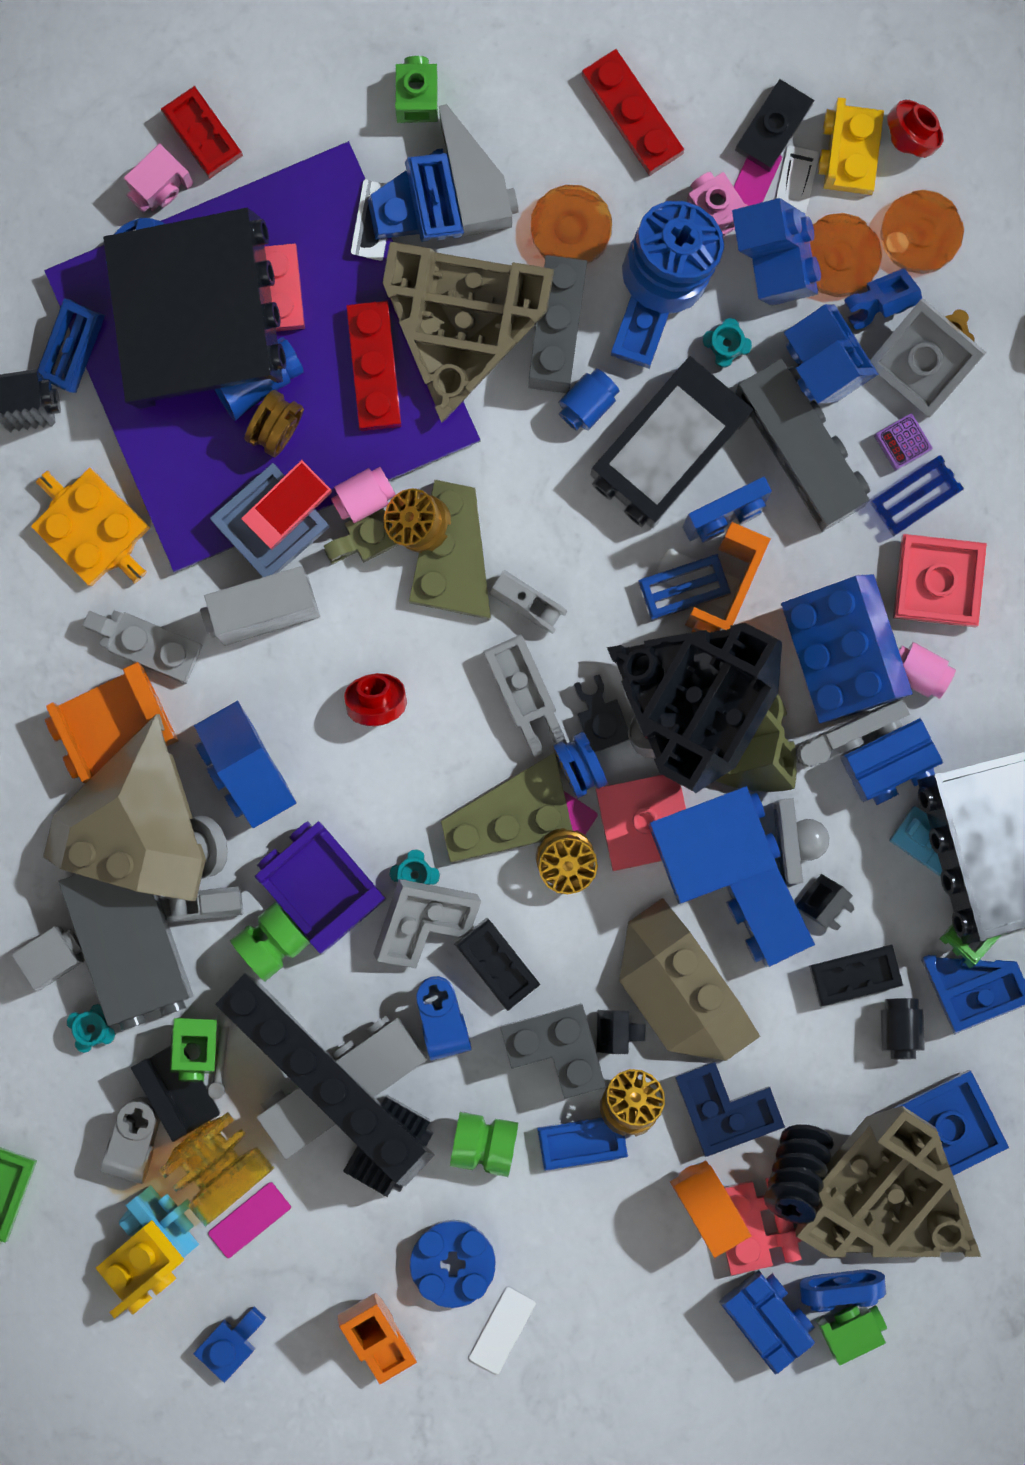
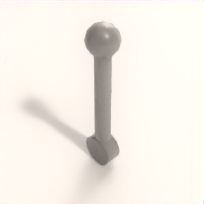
(217, 1089)

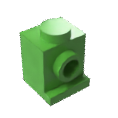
(416, 104)
(199, 1033)
(853, 1332)

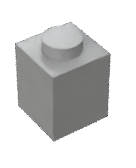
(49, 957)

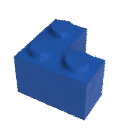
(780, 249)
(828, 356)
(242, 766)

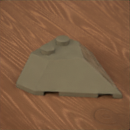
(461, 315)
(131, 823)
(890, 1194)

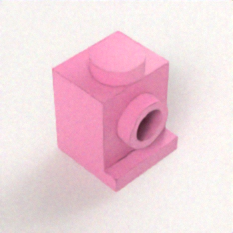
(156, 180)
(707, 186)

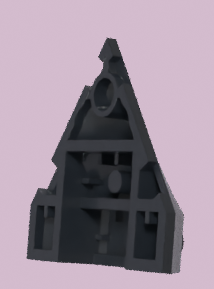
(700, 697)

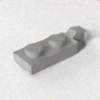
(146, 643)

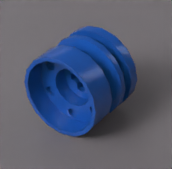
(672, 256)

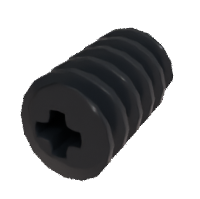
(798, 1173)

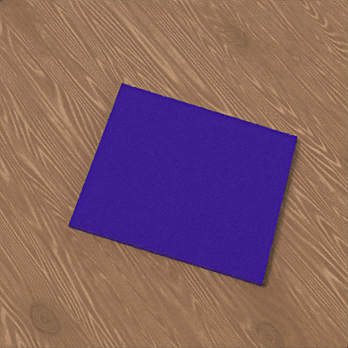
(189, 449)

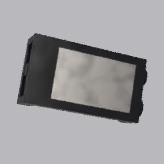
(669, 443)

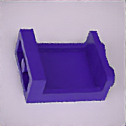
(319, 885)

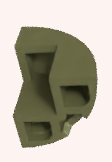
(769, 759)

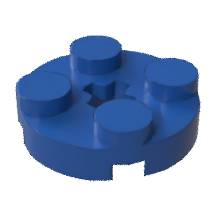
(435, 1282)

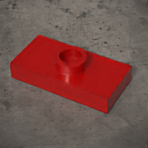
(201, 132)

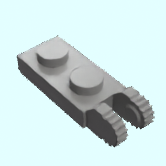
(523, 690)
(849, 734)

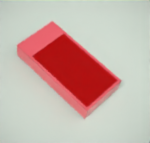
(286, 505)

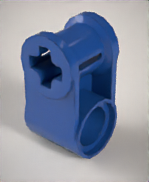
(444, 1025)

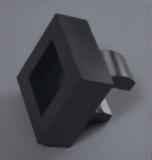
(825, 901)
(616, 1032)

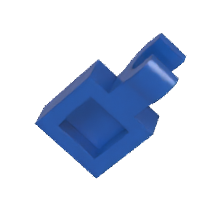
(885, 295)
(228, 1346)

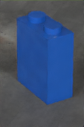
(714, 844)

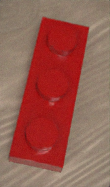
(632, 112)
(374, 366)

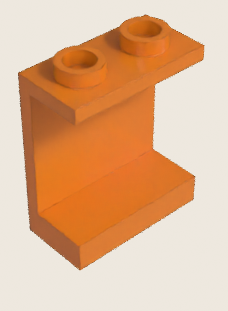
(748, 547)
(104, 720)

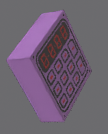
(903, 442)

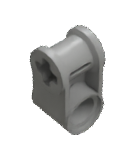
(131, 1147)

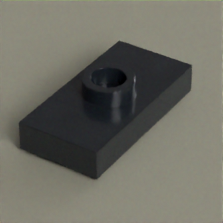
(774, 125)
(497, 964)
(856, 975)

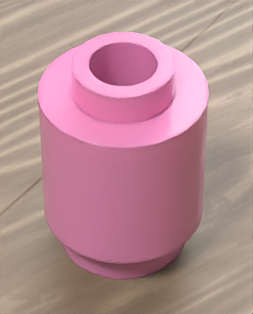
(363, 494)
(926, 670)

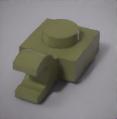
(365, 537)

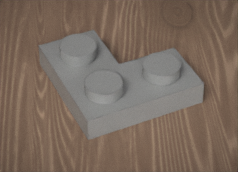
(415, 912)

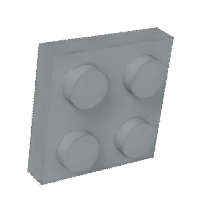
(926, 357)

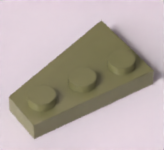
(454, 573)
(510, 814)

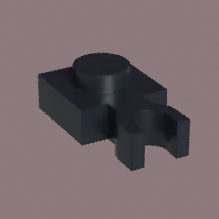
(602, 721)

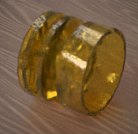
(216, 1168)

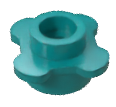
(731, 331)
(415, 862)
(83, 1037)

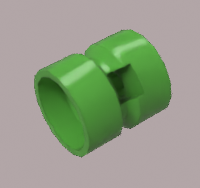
(270, 941)
(484, 1144)

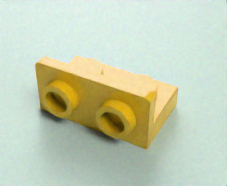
(852, 148)
(138, 1266)

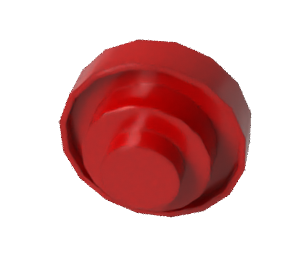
(914, 129)
(375, 699)

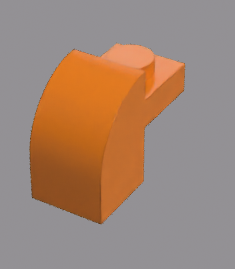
(710, 1208)
(376, 1338)

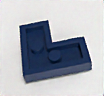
(724, 1122)

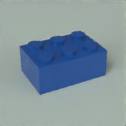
(846, 648)

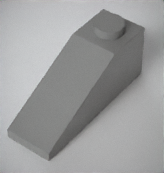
(478, 183)

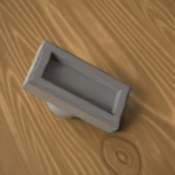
(797, 841)

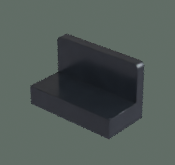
(177, 1103)

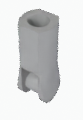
(521, 598)
(211, 904)

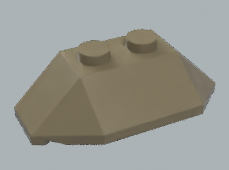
(681, 988)

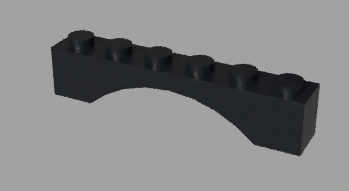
(324, 1080)

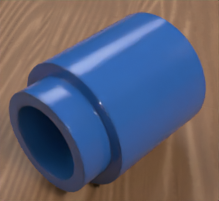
(588, 400)

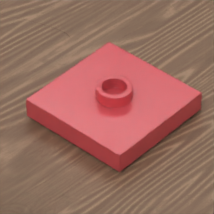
(939, 580)
(627, 812)

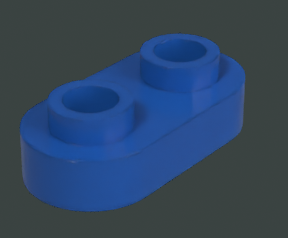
(854, 1287)

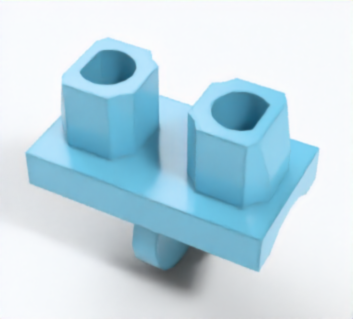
(166, 1216)

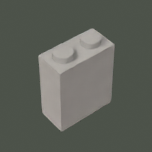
(260, 606)

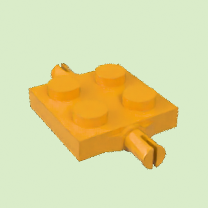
(90, 527)

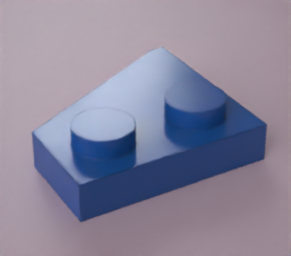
(393, 206)
(976, 992)

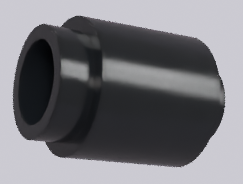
(902, 1028)

